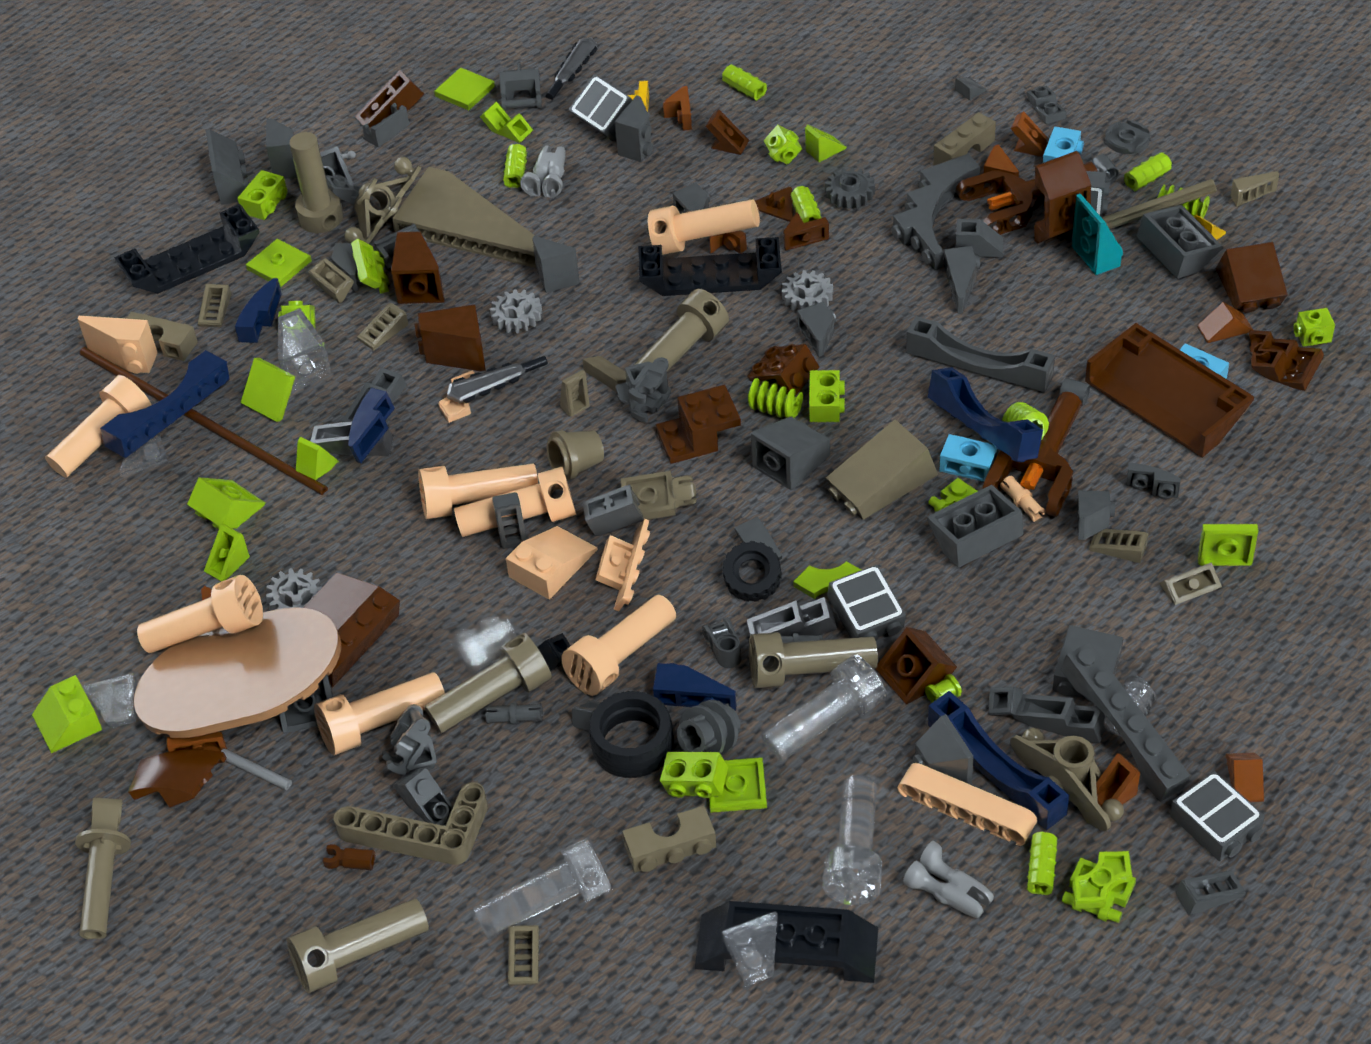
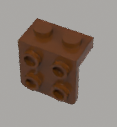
(787, 365)

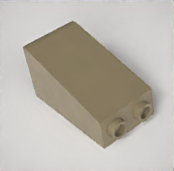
(881, 471)

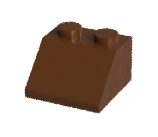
(914, 664)

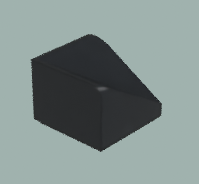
(553, 649)

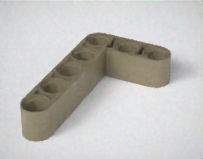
(416, 832)

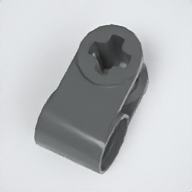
(723, 642)

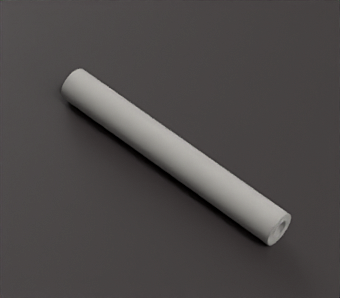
(257, 770)

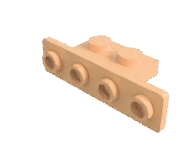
(620, 564)

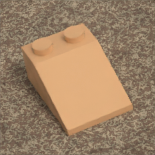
(120, 341)
(548, 560)

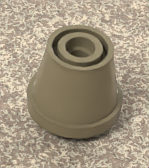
(574, 451)

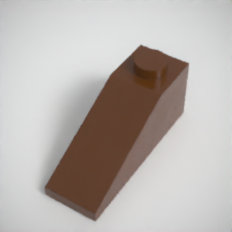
(398, 90)

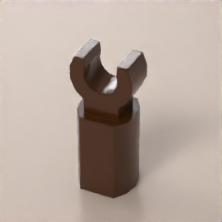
(349, 858)

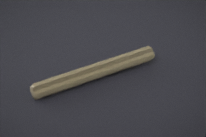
(1167, 201)

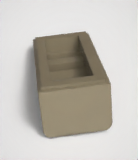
(1249, 188)
(214, 291)
(390, 314)
(574, 394)
(1126, 551)
(519, 933)

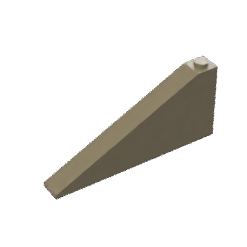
(462, 219)

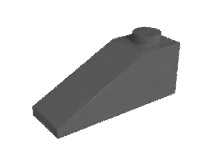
(961, 272)

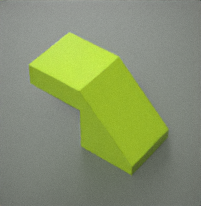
(501, 124)

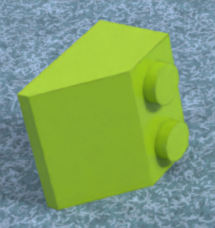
(223, 502)
(65, 715)

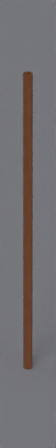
(209, 424)

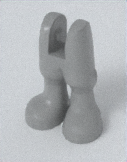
(546, 173)
(959, 890)

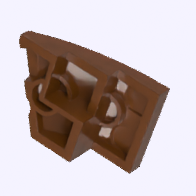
(1283, 358)
(175, 774)

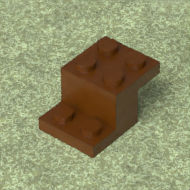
(698, 422)

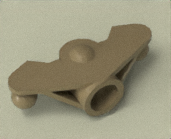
(388, 201)
(1073, 769)

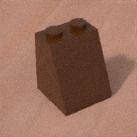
(415, 271)
(1252, 277)
(451, 338)

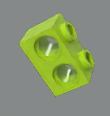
(263, 194)
(824, 396)
(694, 774)

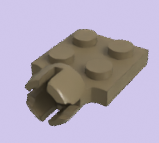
(661, 493)

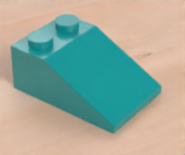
(1094, 239)

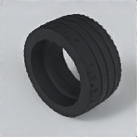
(631, 707)

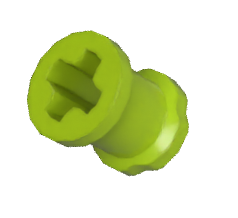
(949, 683)

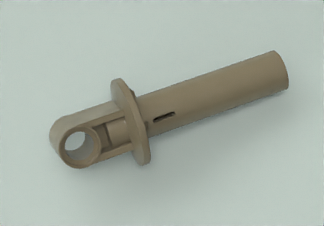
(101, 844)

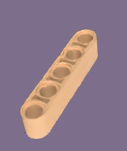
(968, 803)

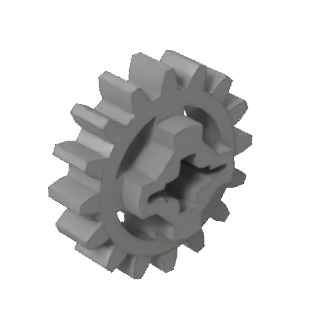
(806, 290)
(516, 311)
(291, 590)

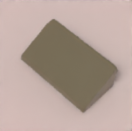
(331, 280)
(604, 371)
(1191, 584)

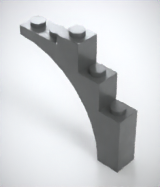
(923, 205)

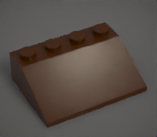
(359, 613)

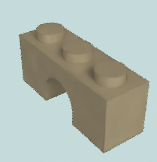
(974, 133)
(174, 338)
(649, 850)

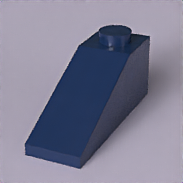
(688, 688)

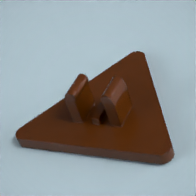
(777, 204)

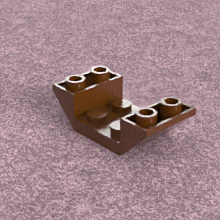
(1060, 183)

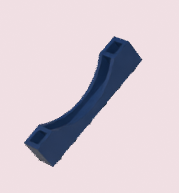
(954, 394)
(132, 430)
(1019, 784)

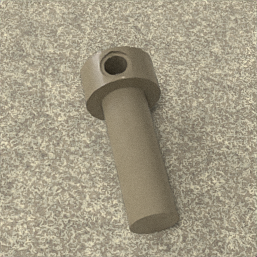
(317, 206)
(699, 317)
(802, 657)
(520, 665)
(352, 942)

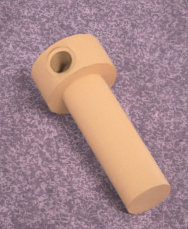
(672, 229)
(118, 398)
(442, 490)
(533, 500)
(232, 605)
(594, 661)
(343, 722)

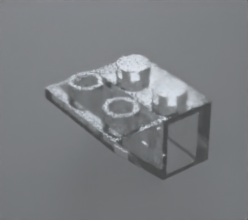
(482, 644)

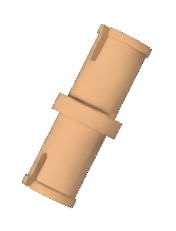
(1022, 498)

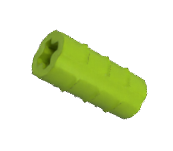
(744, 82)
(514, 165)
(1148, 171)
(804, 204)
(1042, 863)

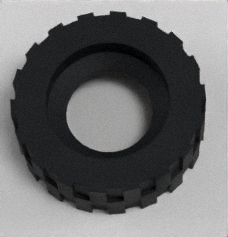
(746, 552)

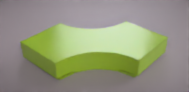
(816, 581)
(1093, 887)

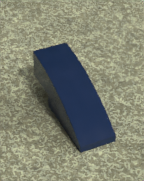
(258, 312)
(369, 423)

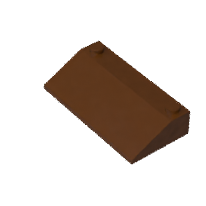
(1168, 389)

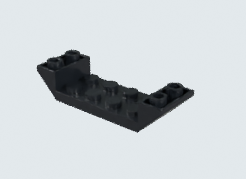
(192, 257)
(710, 272)
(802, 937)

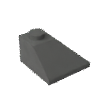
(945, 751)

